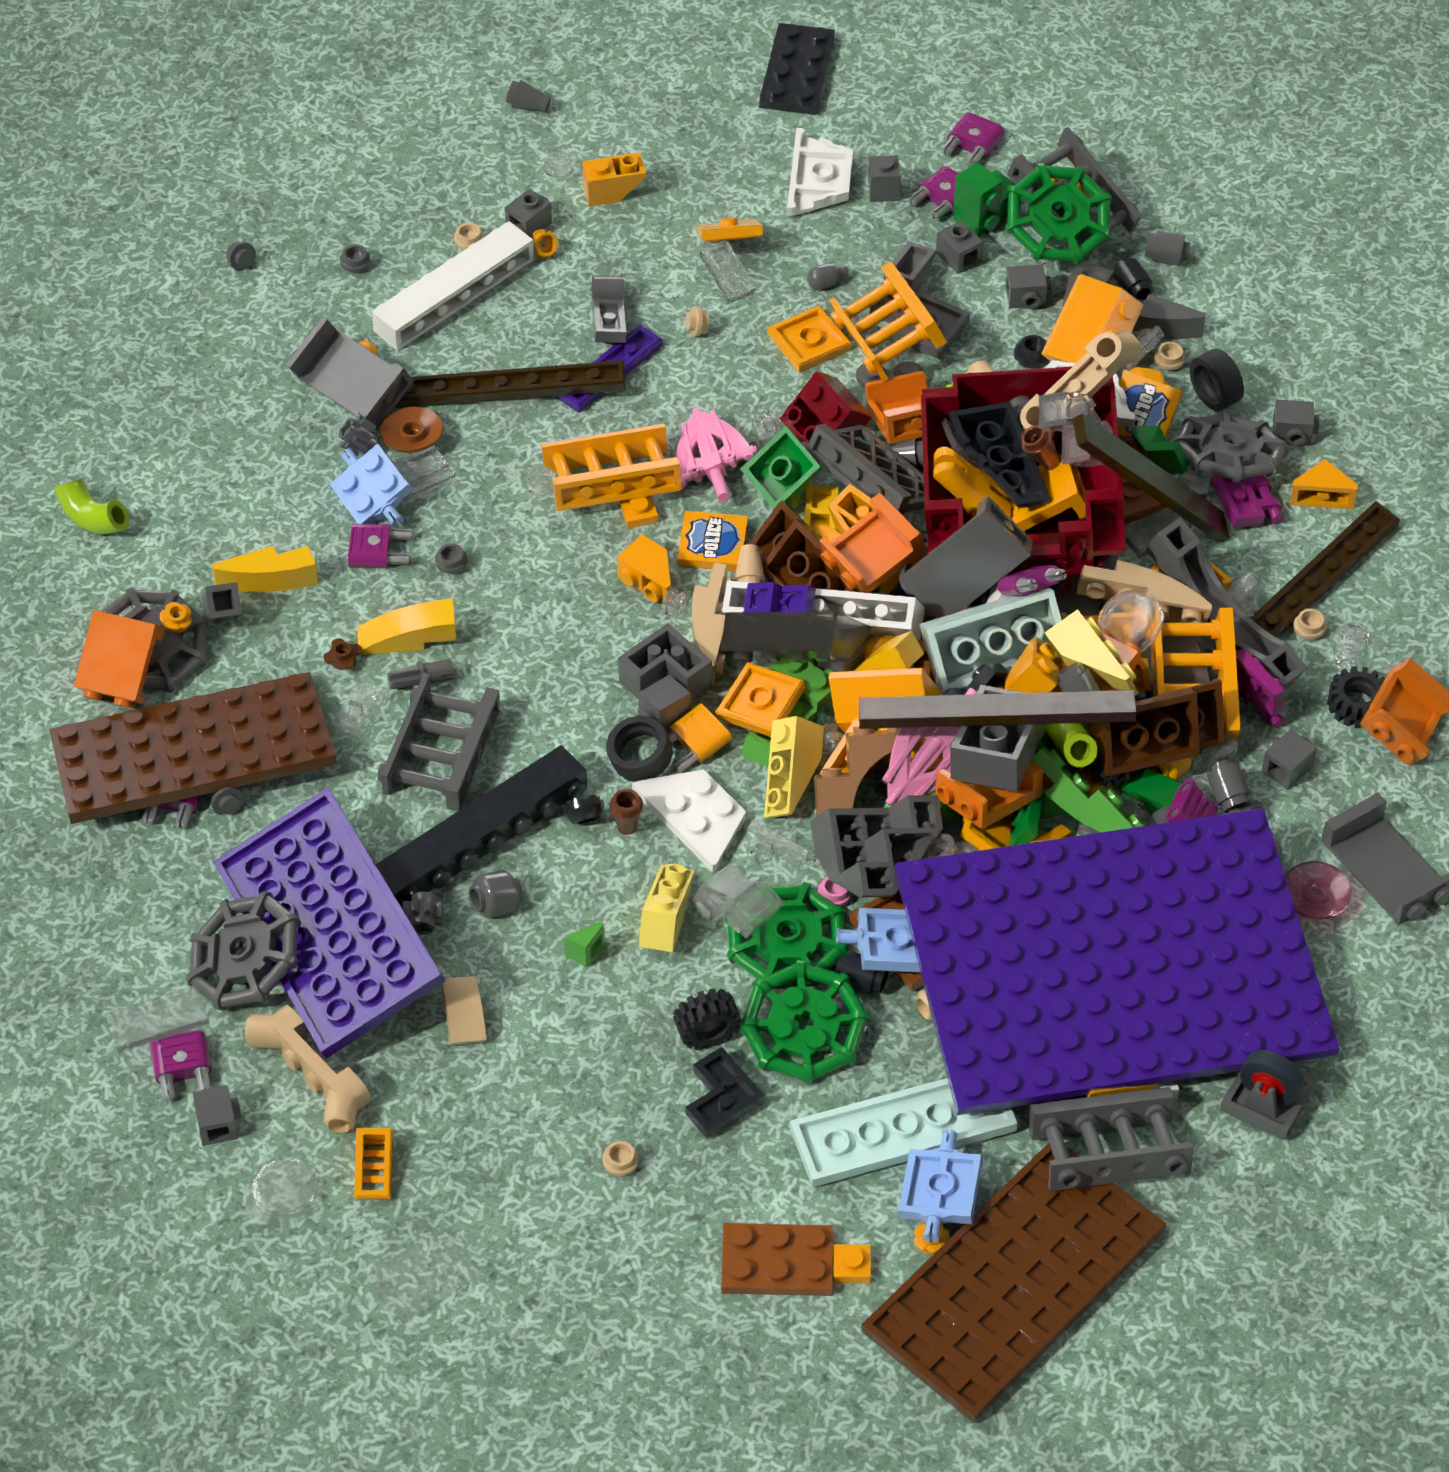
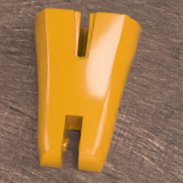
(967, 481)

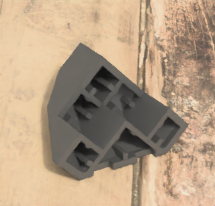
(864, 843)

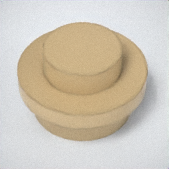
(467, 234)
(697, 321)
(1169, 356)
(1310, 624)
(620, 1158)

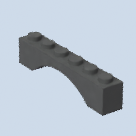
(1184, 559)

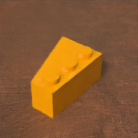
(851, 507)

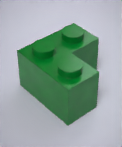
(981, 198)

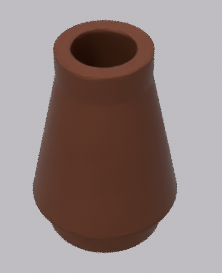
(1041, 447)
(626, 810)

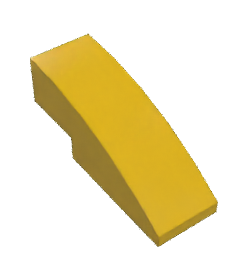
(267, 571)
(408, 628)
(895, 654)

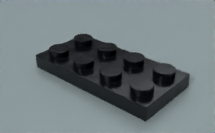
(797, 68)

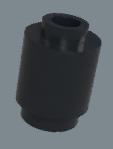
(1133, 278)
(861, 979)

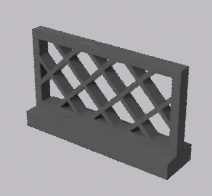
(841, 456)

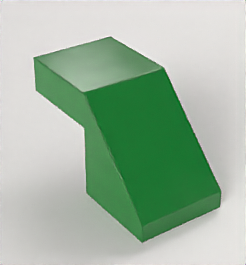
(1159, 451)
(1152, 787)

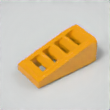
(373, 1136)

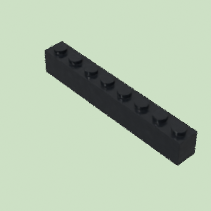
(484, 825)

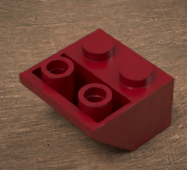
(823, 402)

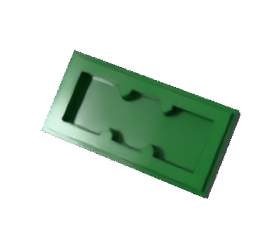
(1025, 823)

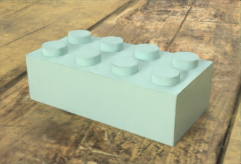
(987, 634)

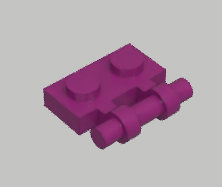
(1241, 500)
(1260, 688)

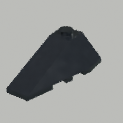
(994, 441)

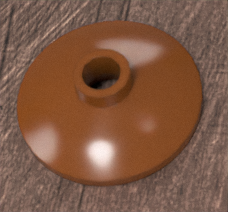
(411, 429)

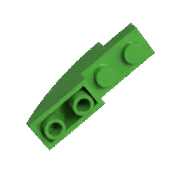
(1098, 811)

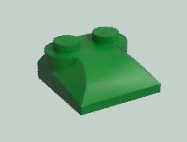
(782, 469)

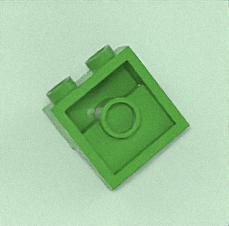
(816, 682)

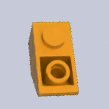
(611, 177)
(645, 568)
(1035, 669)

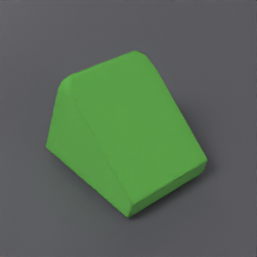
(757, 748)
(585, 944)

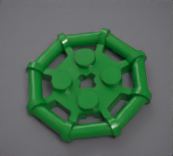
(1053, 228)
(803, 945)
(801, 1002)

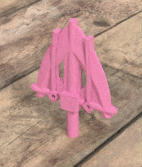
(700, 431)
(908, 775)

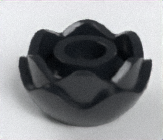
(1029, 351)
(584, 810)

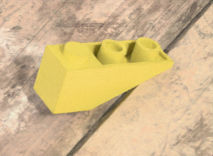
(1079, 642)
(792, 762)
(665, 907)

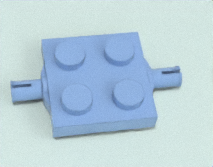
(371, 486)
(882, 940)
(940, 1186)

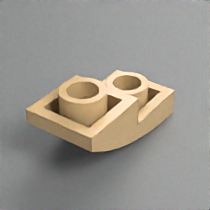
(463, 1011)

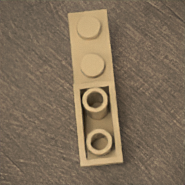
(1177, 600)
(709, 619)

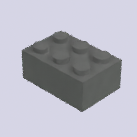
(994, 753)

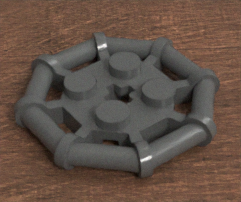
(1231, 446)
(172, 643)
(254, 961)

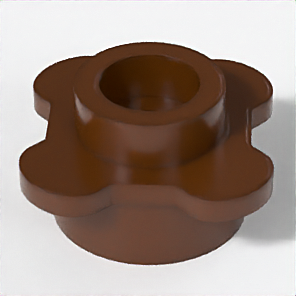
(342, 661)

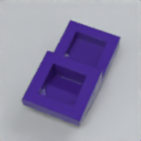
(778, 598)

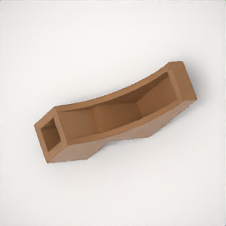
(863, 750)

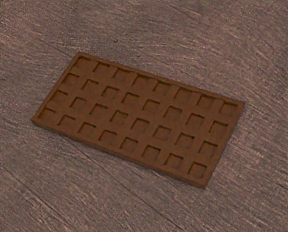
(191, 747)
(1010, 1284)

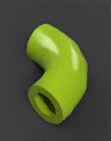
(88, 513)
(1073, 743)

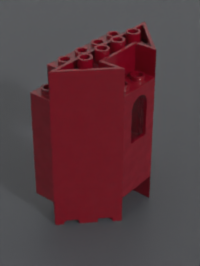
(1059, 540)

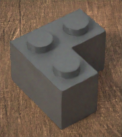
(663, 655)

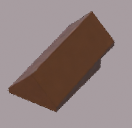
(792, 552)
(1164, 729)

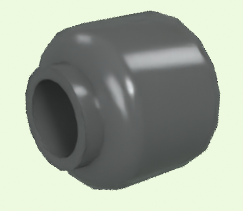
(495, 894)

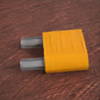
(700, 734)

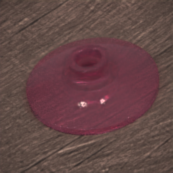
(1322, 880)

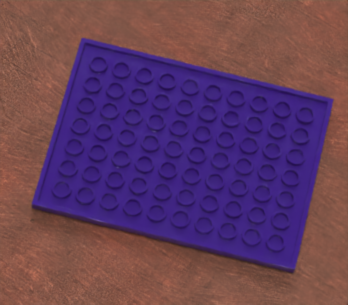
(1112, 960)

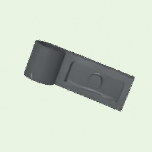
(608, 309)

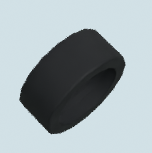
(1216, 379)
(630, 729)

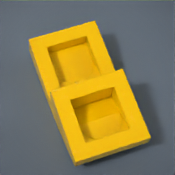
(817, 507)

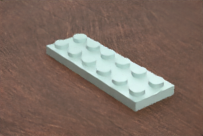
(886, 1128)

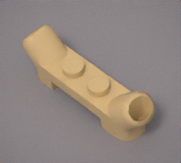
(1103, 359)
(287, 1032)

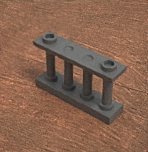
(1074, 149)
(463, 761)
(1108, 1113)

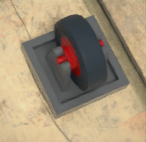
(1268, 1093)

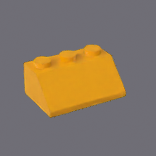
(1089, 311)
(851, 685)

